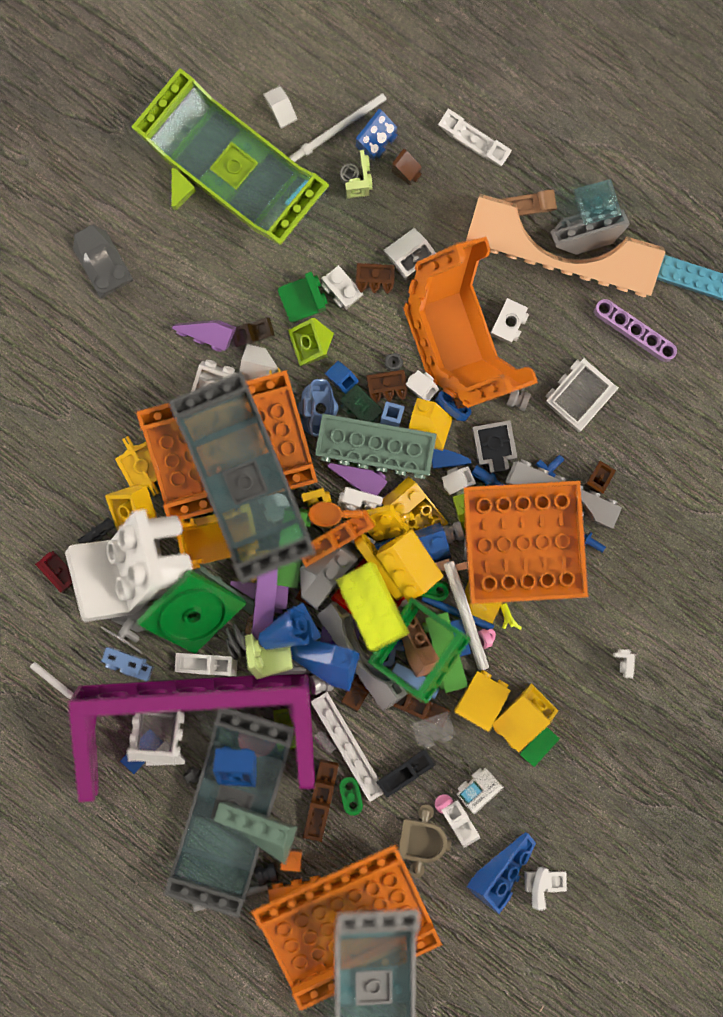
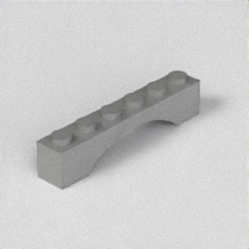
(599, 510)
(341, 628)

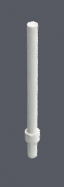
(307, 148)

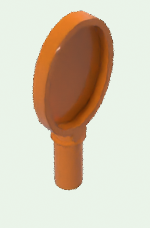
(329, 514)

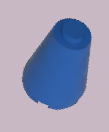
(287, 631)

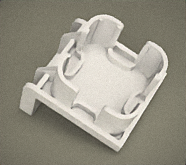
(128, 570)

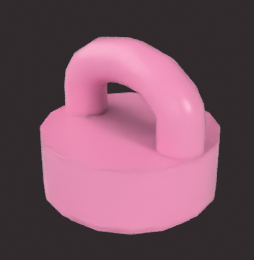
(485, 637)
(442, 801)

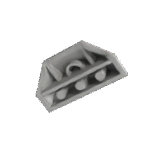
(579, 238)
(320, 577)

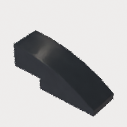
(406, 773)

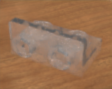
(433, 729)

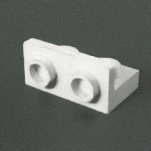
(341, 287)
(627, 665)

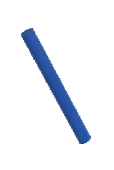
(454, 611)

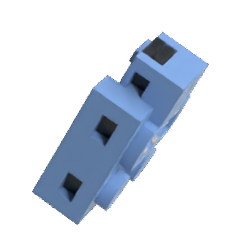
(128, 663)

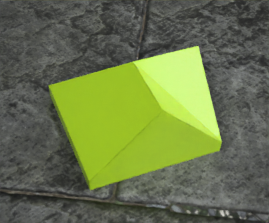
(310, 341)

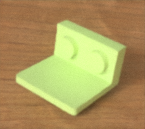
(359, 188)
(266, 662)

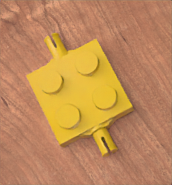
(137, 466)
(388, 522)

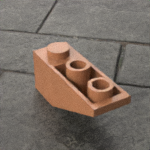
(419, 649)

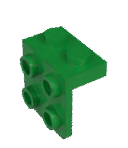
(302, 298)

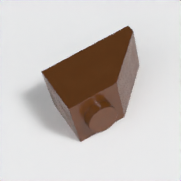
(406, 167)

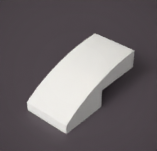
(557, 881)
(540, 882)

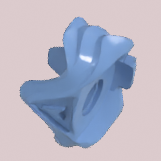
(316, 392)

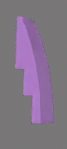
(264, 602)

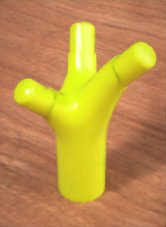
(508, 617)

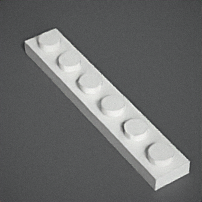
(347, 746)

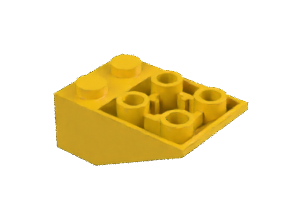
(410, 498)

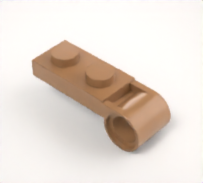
(534, 203)

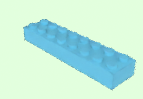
(691, 277)

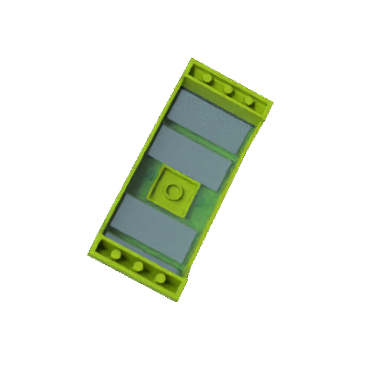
(228, 159)

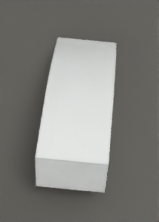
(205, 664)

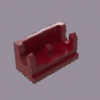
(56, 571)

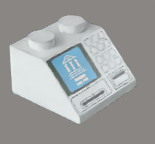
(479, 789)

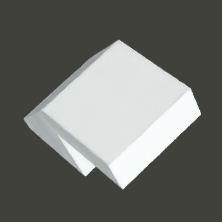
(461, 823)

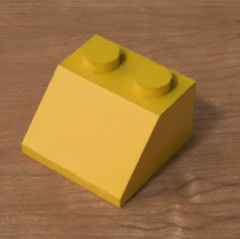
(127, 500)

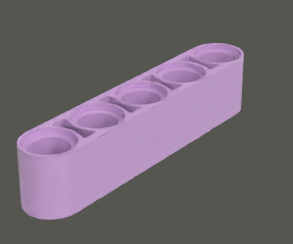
(645, 331)

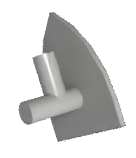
(125, 632)

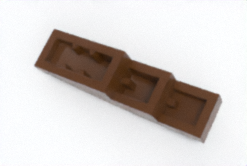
(418, 708)
(321, 800)

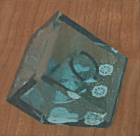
(597, 202)

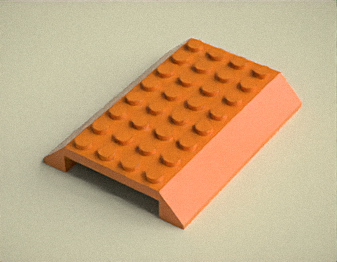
(175, 468)
(304, 921)

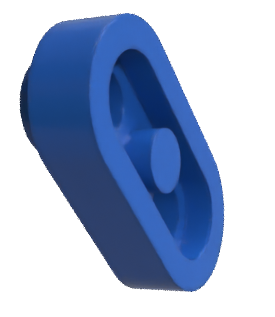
(446, 402)

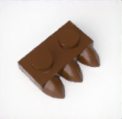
(375, 276)
(387, 384)

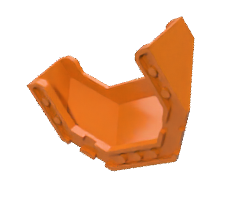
(453, 330)

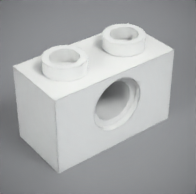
(510, 310)

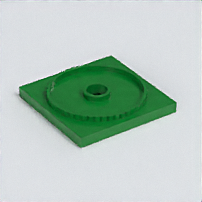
(188, 595)

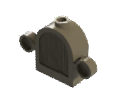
(422, 841)

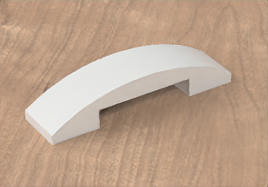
(473, 138)

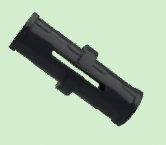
(97, 532)

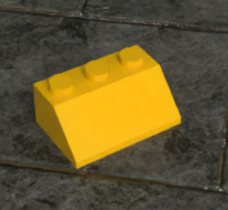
(409, 565)

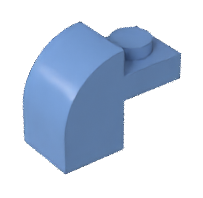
(392, 414)

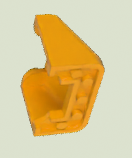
(203, 541)

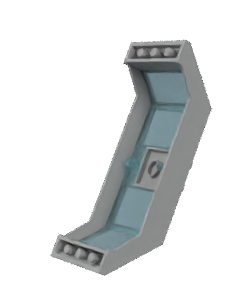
(375, 963)

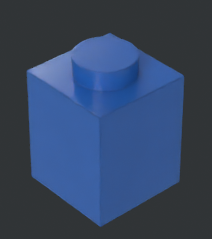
(341, 377)

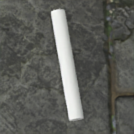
(52, 680)

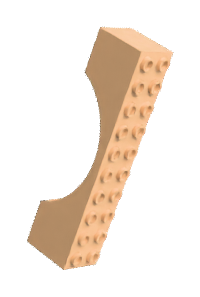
(628, 266)

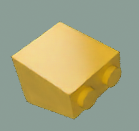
(482, 700)
(525, 718)

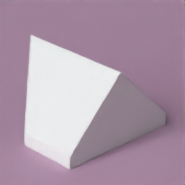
(256, 363)

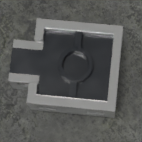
(495, 445)

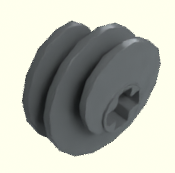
(236, 643)

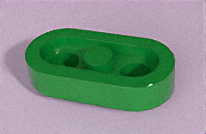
(435, 594)
(351, 796)

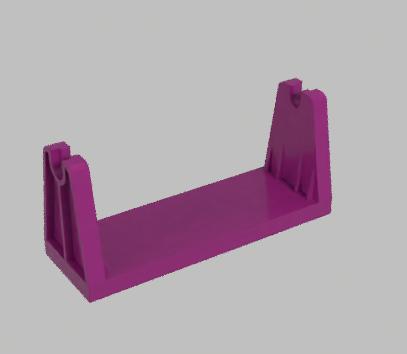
(182, 695)

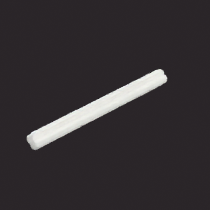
(466, 615)

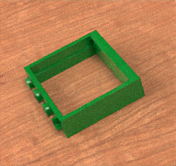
(442, 666)

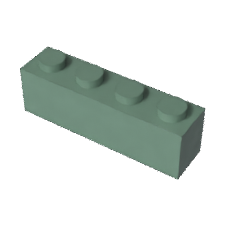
(264, 831)

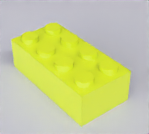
(372, 606)

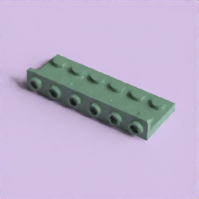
(375, 446)

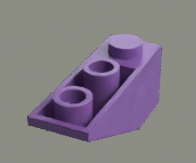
(211, 332)

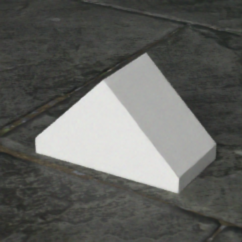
(280, 106)

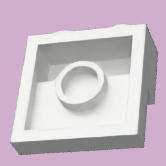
(210, 373)
(358, 500)

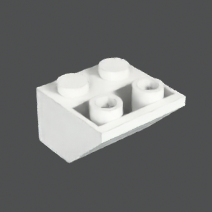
(408, 251)

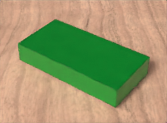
(539, 746)

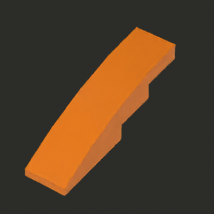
(338, 537)

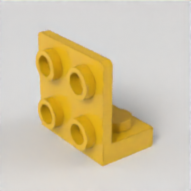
(314, 496)

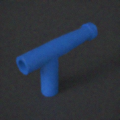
(552, 466)

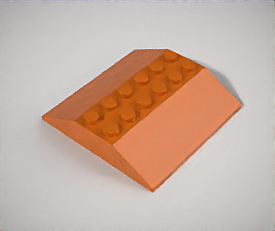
(525, 542)

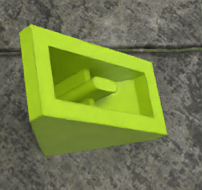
(181, 189)

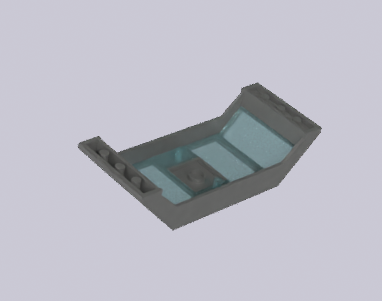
(242, 477)
(214, 859)

